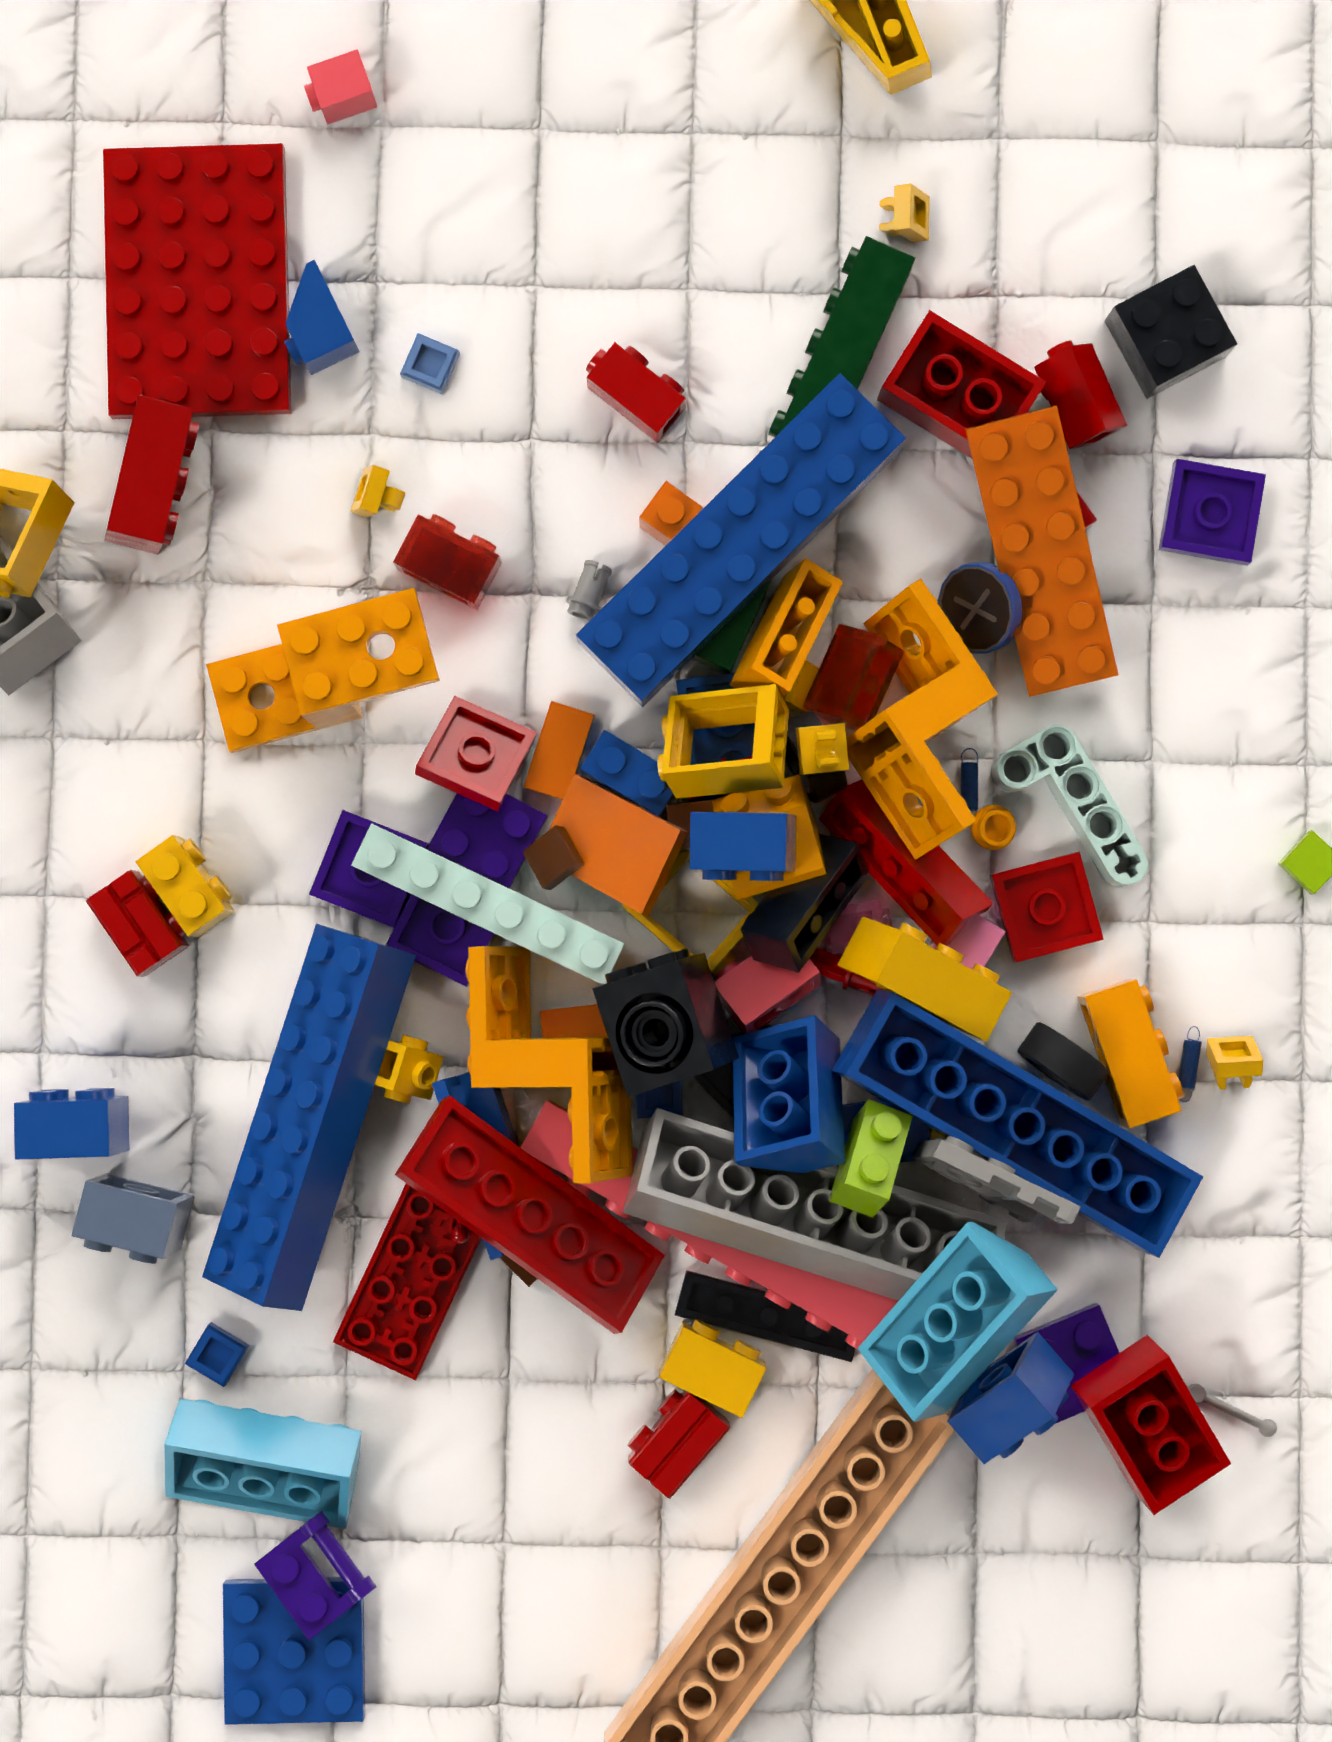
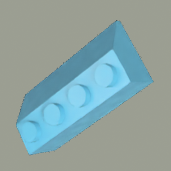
(955, 1320)
(261, 1462)

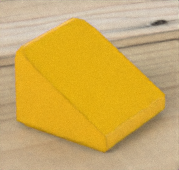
(801, 687)

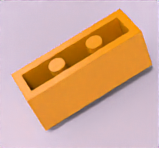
(788, 628)
(1131, 1052)

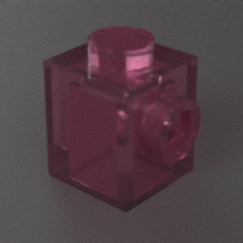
(846, 924)

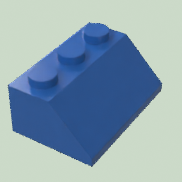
(788, 1098)

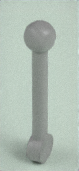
(1266, 1427)

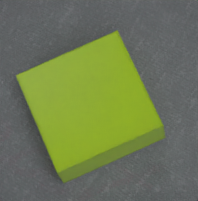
(1309, 862)

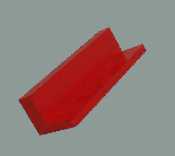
(928, 888)

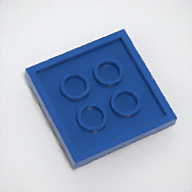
(281, 1674)

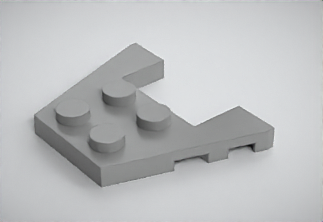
(993, 1181)

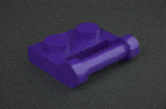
(303, 1585)

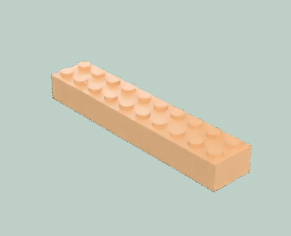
(784, 1572)

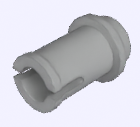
(588, 591)

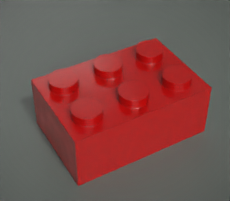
(956, 383)
(151, 475)
(1151, 1424)

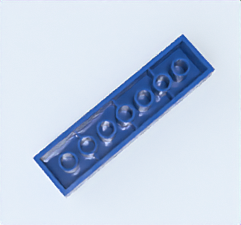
(741, 540)
(308, 1118)
(1017, 1120)

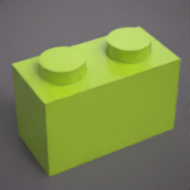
(871, 1158)

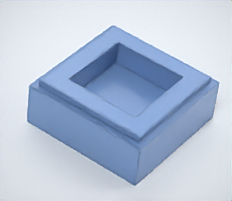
(430, 363)

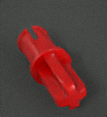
(827, 965)

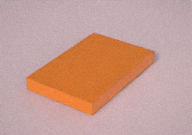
(621, 844)

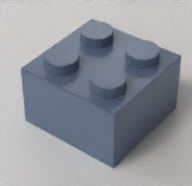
(132, 1217)

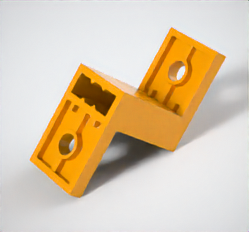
(323, 670)
(892, 747)
(507, 1056)

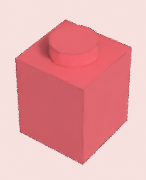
(340, 87)

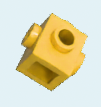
(408, 1070)

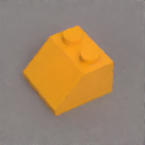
(790, 800)

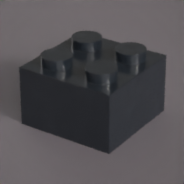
(1170, 331)

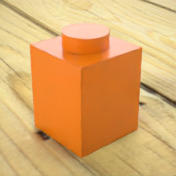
(668, 513)

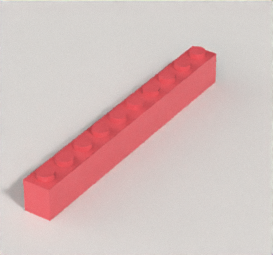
(825, 1299)

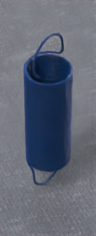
(969, 783)
(1189, 1063)

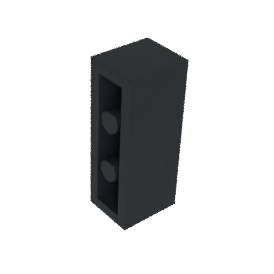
(798, 916)

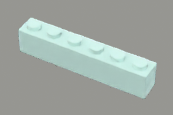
(487, 904)

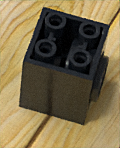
(643, 1002)

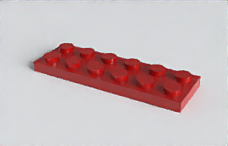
(530, 1214)

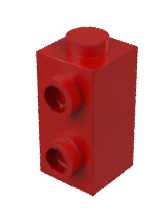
(635, 390)
(1081, 394)

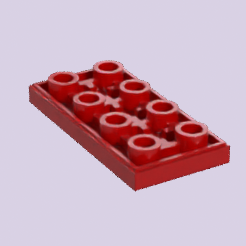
(407, 1286)

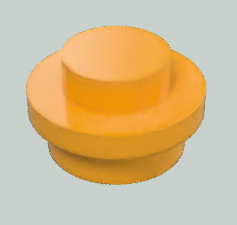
(993, 827)

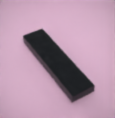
(751, 1313)

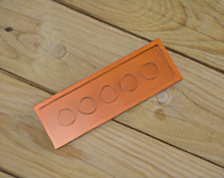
(1043, 549)

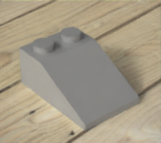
(30, 633)

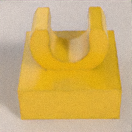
(910, 213)
(374, 493)
(822, 748)
(1234, 1058)

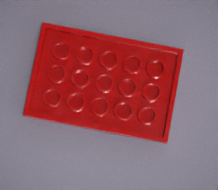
(197, 278)

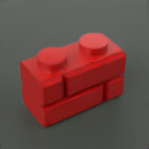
(138, 922)
(676, 1441)

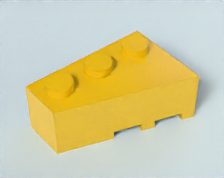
(882, 38)
(927, 976)

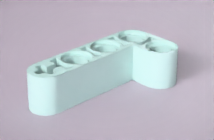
(1077, 811)

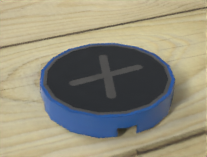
(981, 606)

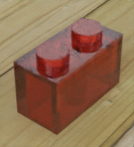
(448, 561)
(853, 677)

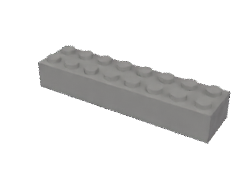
(692, 1184)

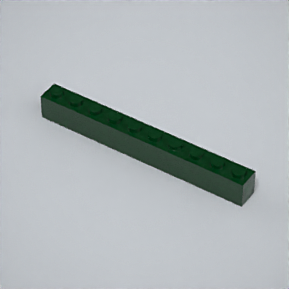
(844, 347)

